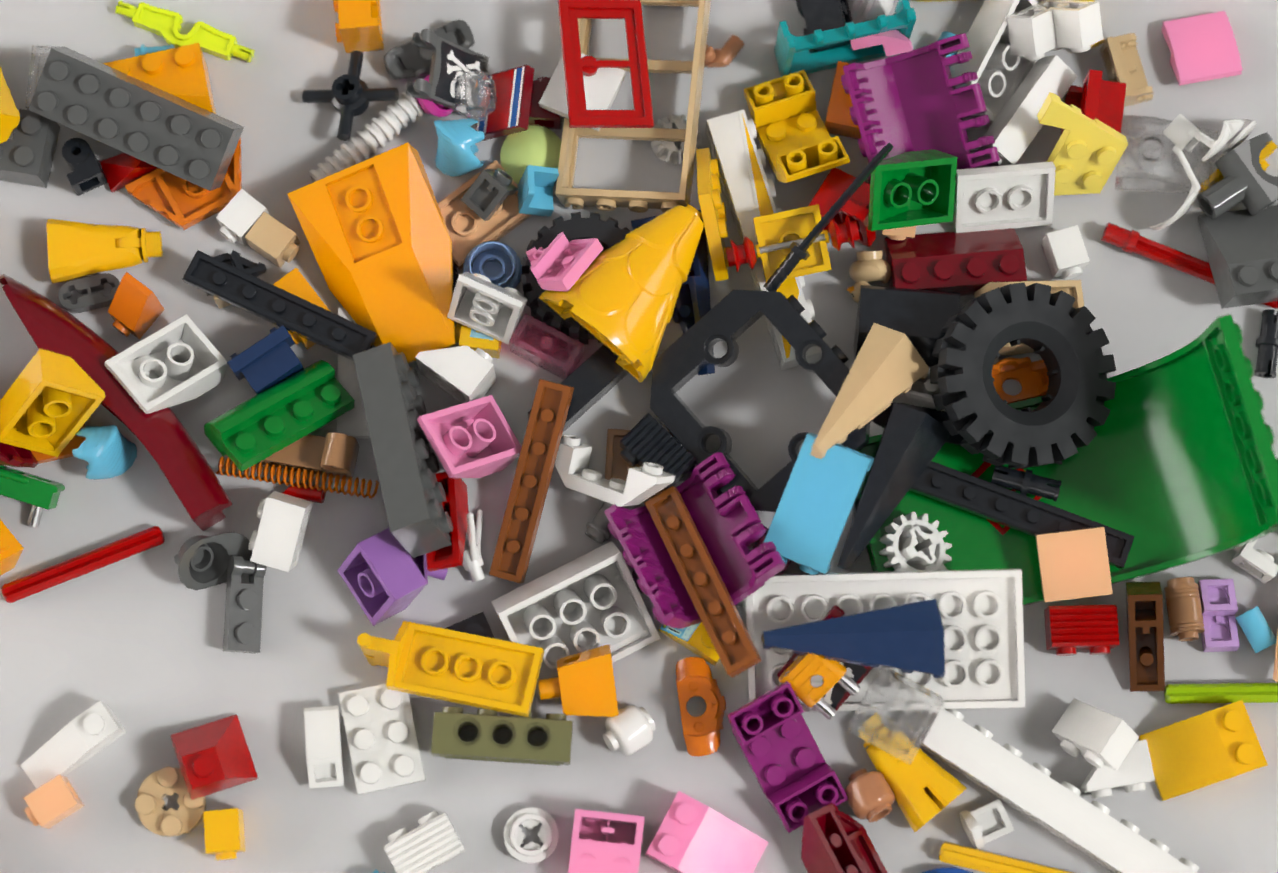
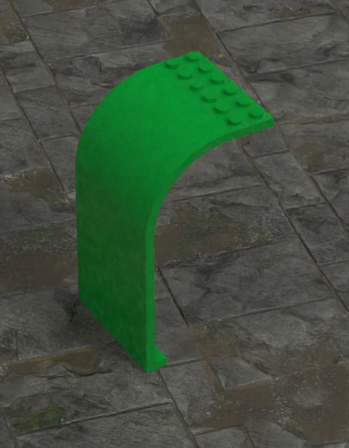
(1172, 465)

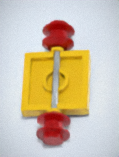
(779, 230)

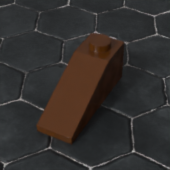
(1145, 636)

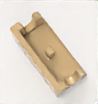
(1125, 66)

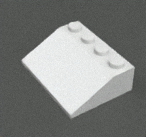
(578, 610)

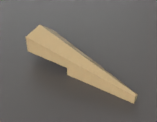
(880, 372)

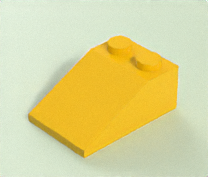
(1203, 750)

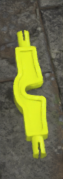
(169, 23)

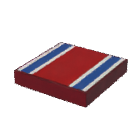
(513, 103)

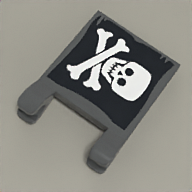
(447, 66)

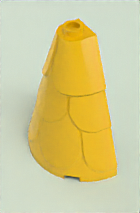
(634, 288)

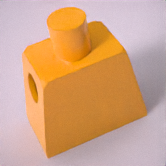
(584, 684)

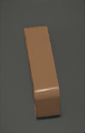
(329, 454)

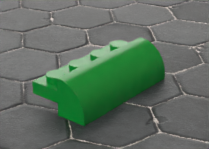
(279, 415)

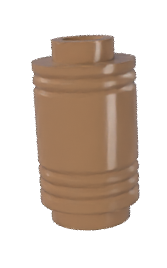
(1184, 608)

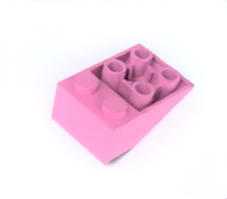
(605, 842)

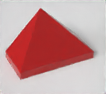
(123, 170)

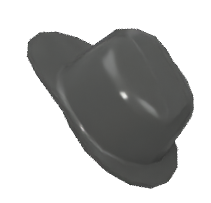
(205, 559)

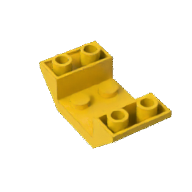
(792, 128)

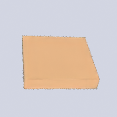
(1073, 564)

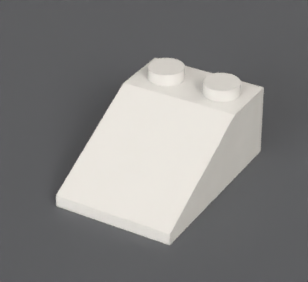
(486, 306)
(169, 366)

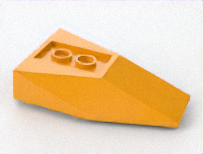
(384, 249)

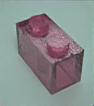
(546, 347)

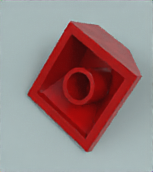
(214, 757)

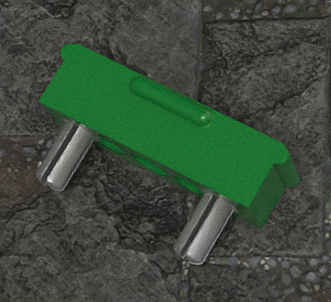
(30, 489)

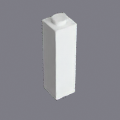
(1018, 120)

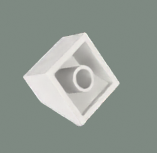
(458, 371)

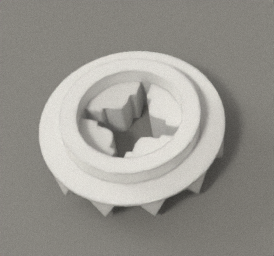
(667, 150)
(514, 836)

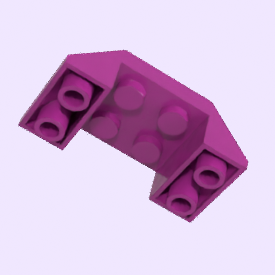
(785, 756)

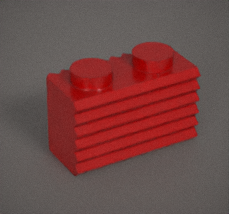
(1081, 628)

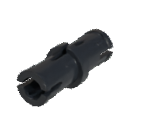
(1267, 345)
(1026, 482)

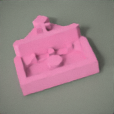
(562, 261)

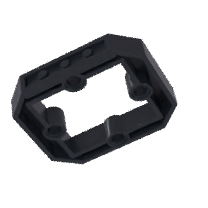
(695, 351)

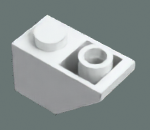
(1131, 774)

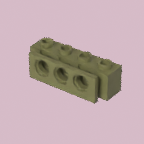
(451, 721)

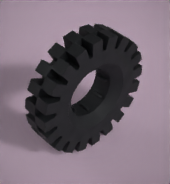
(1073, 365)

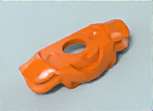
(1029, 374)
(696, 680)

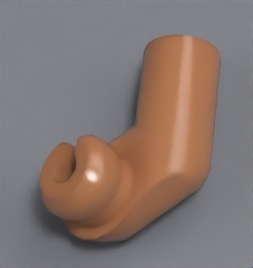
(725, 55)

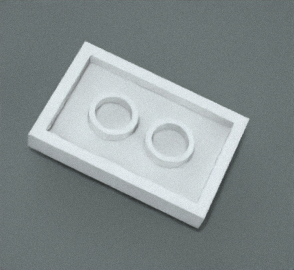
(1004, 197)
(381, 738)

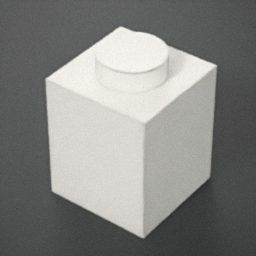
(239, 217)
(1065, 252)

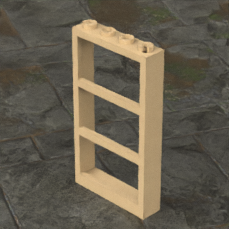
(640, 200)

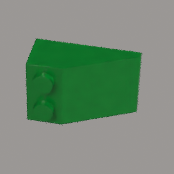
(912, 190)

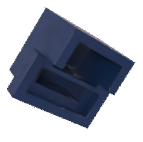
(267, 361)

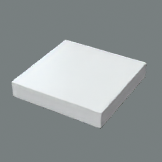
(599, 90)

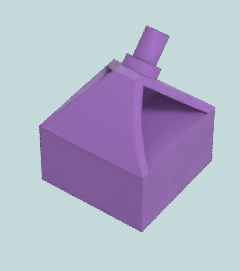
(385, 576)

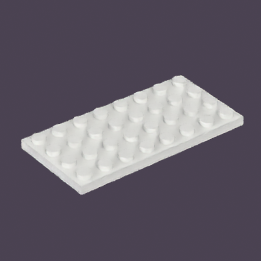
(978, 616)

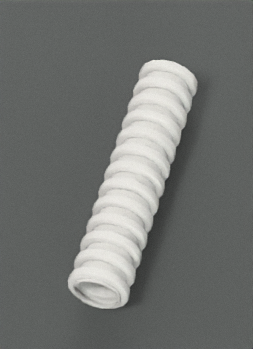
(371, 137)

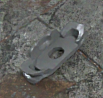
(407, 61)

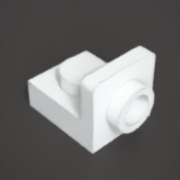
(1255, 562)

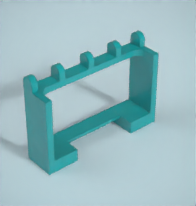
(794, 55)

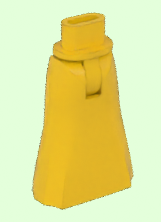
(87, 249)
(918, 788)

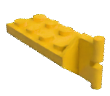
(457, 667)

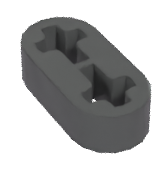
(88, 285)

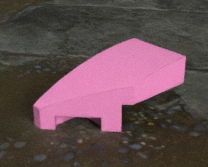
(892, 41)

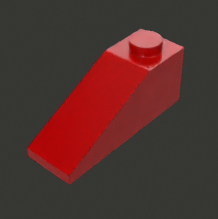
(457, 508)

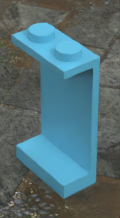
(817, 505)

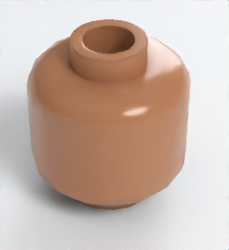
(869, 795)

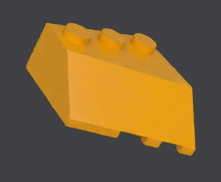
(175, 70)

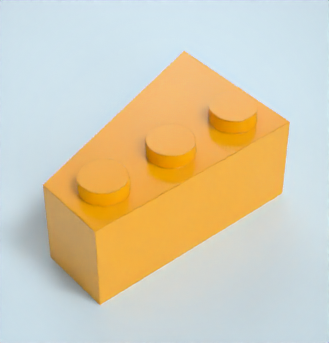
(359, 25)

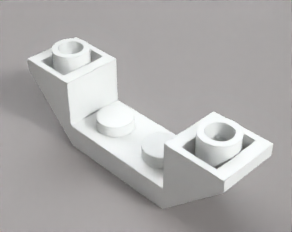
(640, 484)

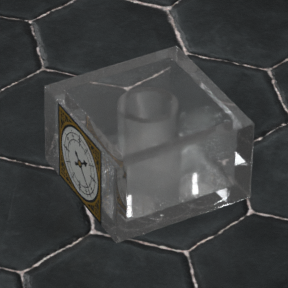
(896, 714)

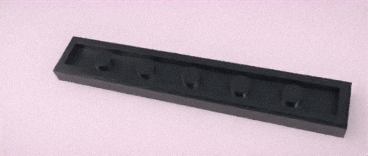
(278, 306)

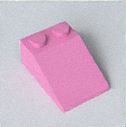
(471, 438)
(704, 841)

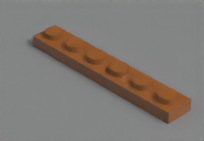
(531, 481)
(703, 582)

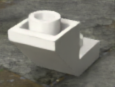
(323, 747)

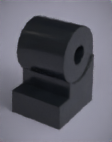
(83, 162)

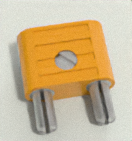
(813, 677)

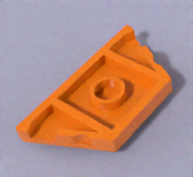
(184, 201)

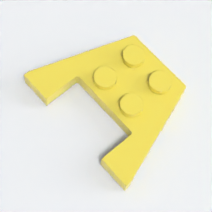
(1084, 151)

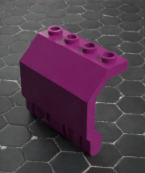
(916, 106)
(727, 529)

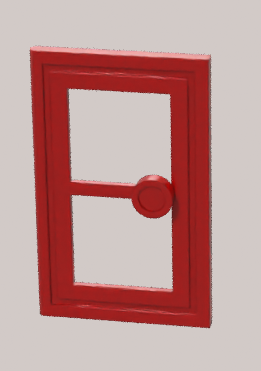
(576, 67)

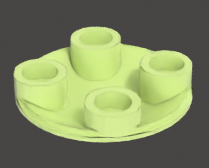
(531, 147)

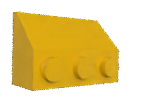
(48, 404)

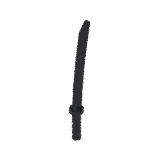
(800, 251)

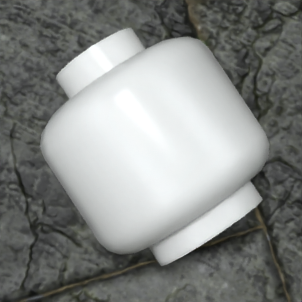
(629, 730)

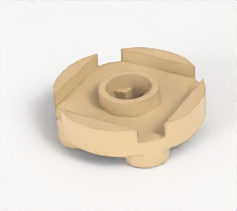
(151, 804)

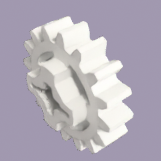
(910, 533)

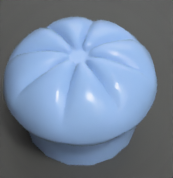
(495, 262)

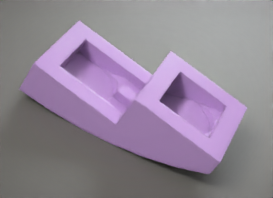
(1219, 612)

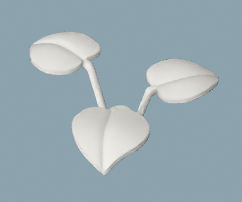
(1187, 136)

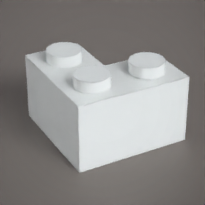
(1054, 26)

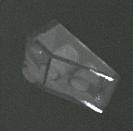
(1152, 164)

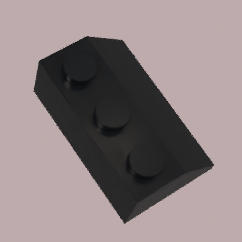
(909, 311)

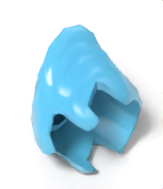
(457, 146)
(105, 451)

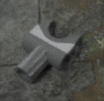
(1242, 181)

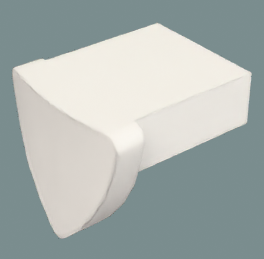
(986, 824)

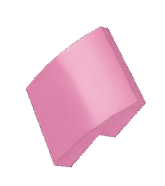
(1202, 48)

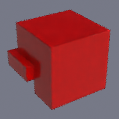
(1099, 99)
(856, 207)

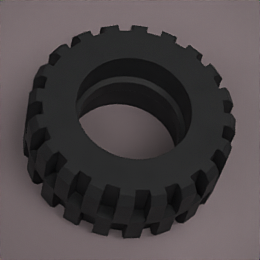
(575, 228)

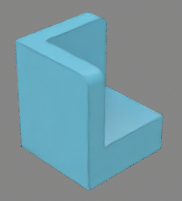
(536, 190)

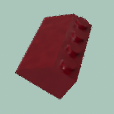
(955, 260)

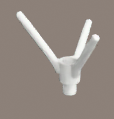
(472, 554)

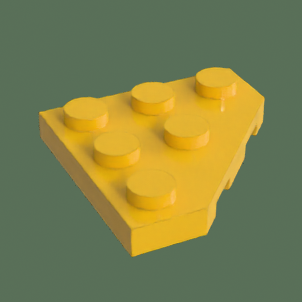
(712, 211)

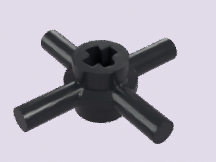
(350, 95)

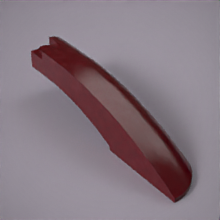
(159, 431)

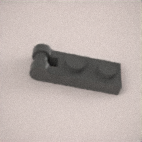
(243, 606)

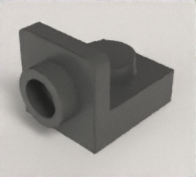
(489, 192)

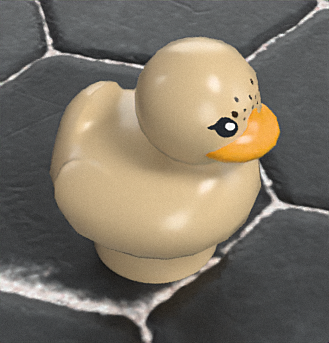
(868, 267)

